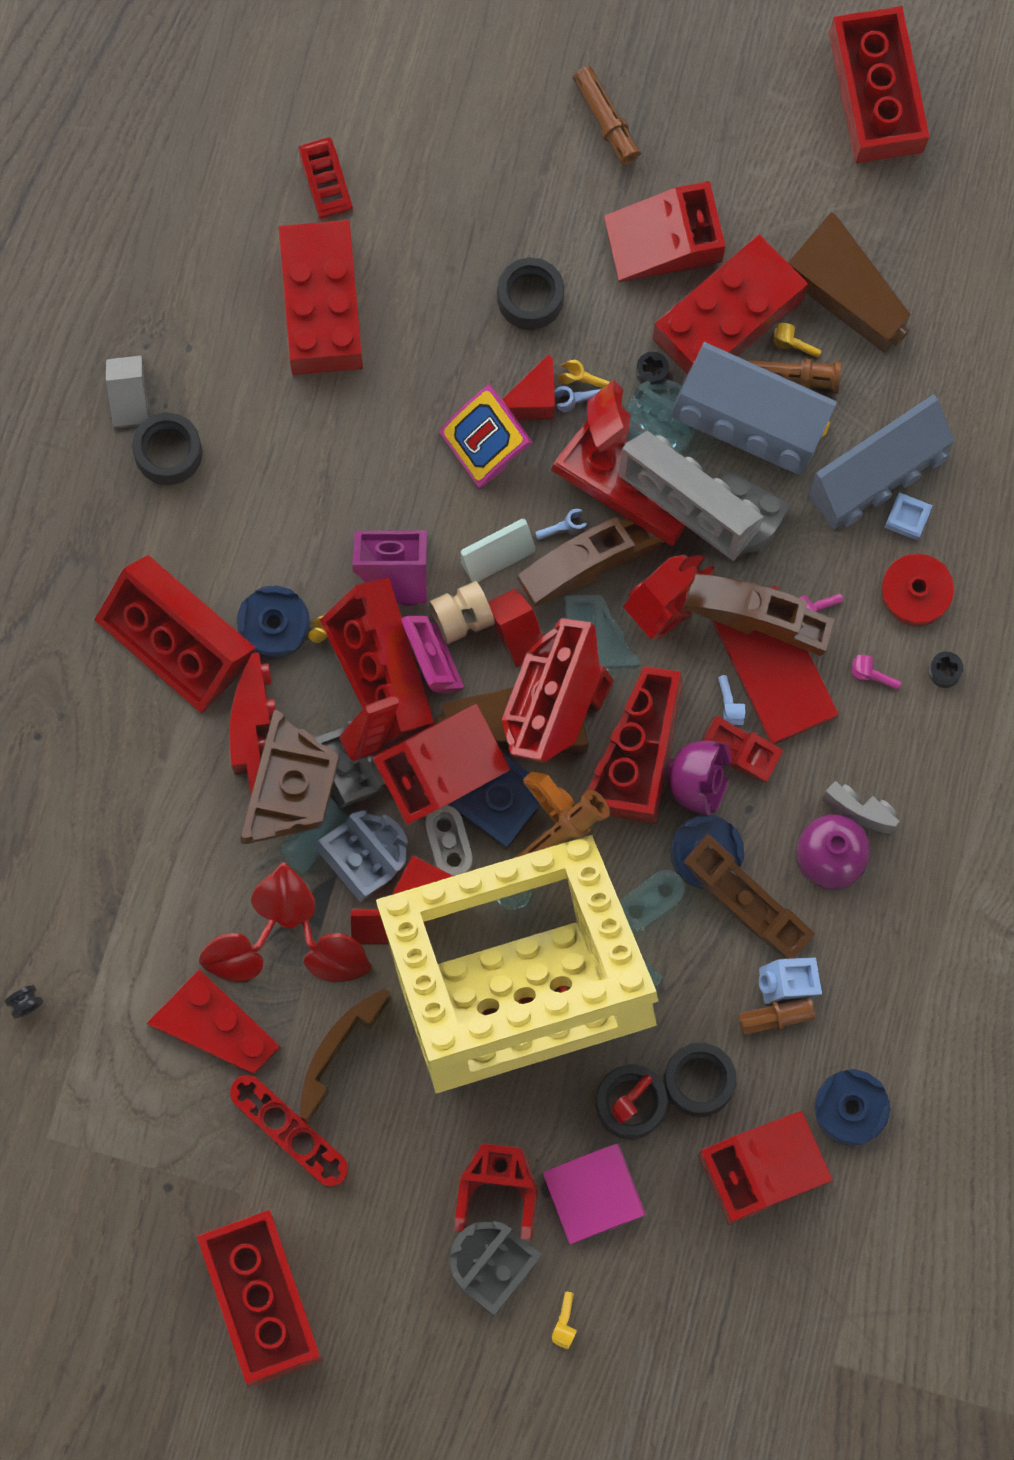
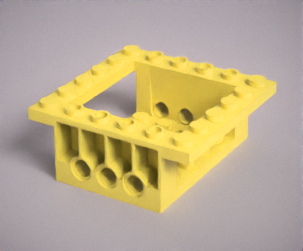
(593, 957)

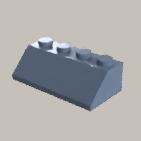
(752, 409)
(882, 464)

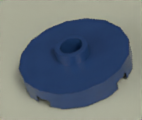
(269, 604)
(690, 835)
(860, 1089)

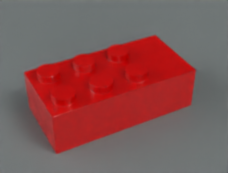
(878, 84)
(320, 297)
(732, 305)
(259, 1299)

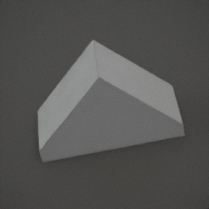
(126, 391)

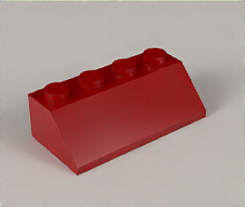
(174, 633)

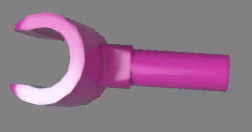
(827, 602)
(863, 670)

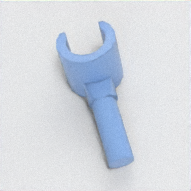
(576, 397)
(564, 526)
(732, 712)

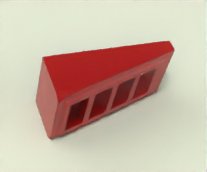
(321, 155)
(369, 729)

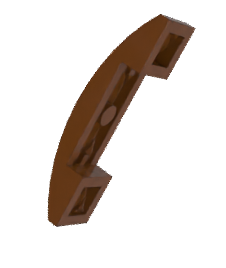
(746, 899)
(365, 1012)

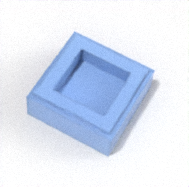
(908, 516)

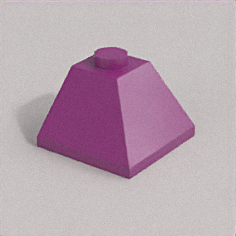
(394, 556)

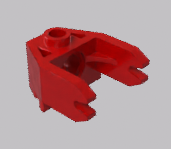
(660, 598)
(484, 1170)

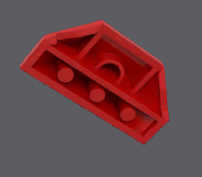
(553, 691)

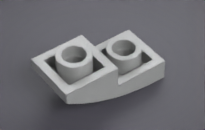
(872, 815)

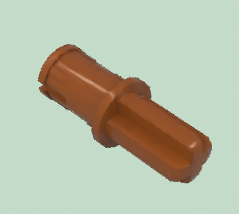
(776, 1016)

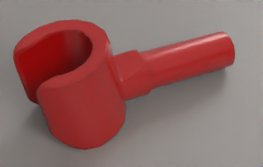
(624, 1108)

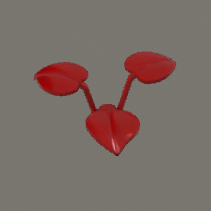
(285, 900)

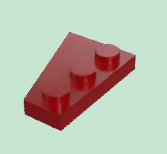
(212, 1022)

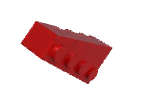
(378, 656)
(640, 747)

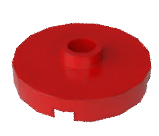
(911, 606)

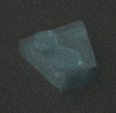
(611, 645)

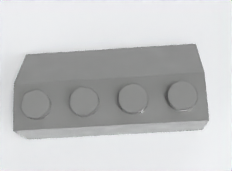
(689, 493)

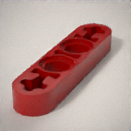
(285, 1135)

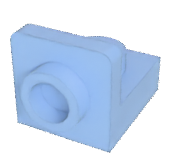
(789, 979)

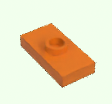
(549, 796)

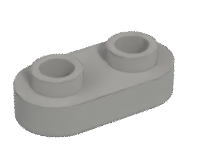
(449, 843)

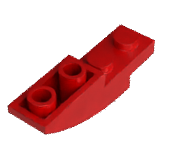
(250, 717)

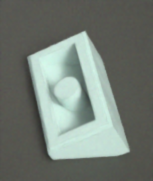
(497, 551)

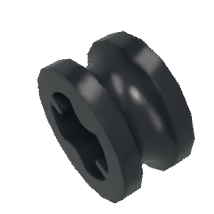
(656, 360)
(938, 677)
(24, 1001)

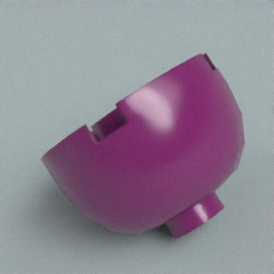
(698, 776)
(833, 851)

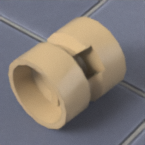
(448, 614)

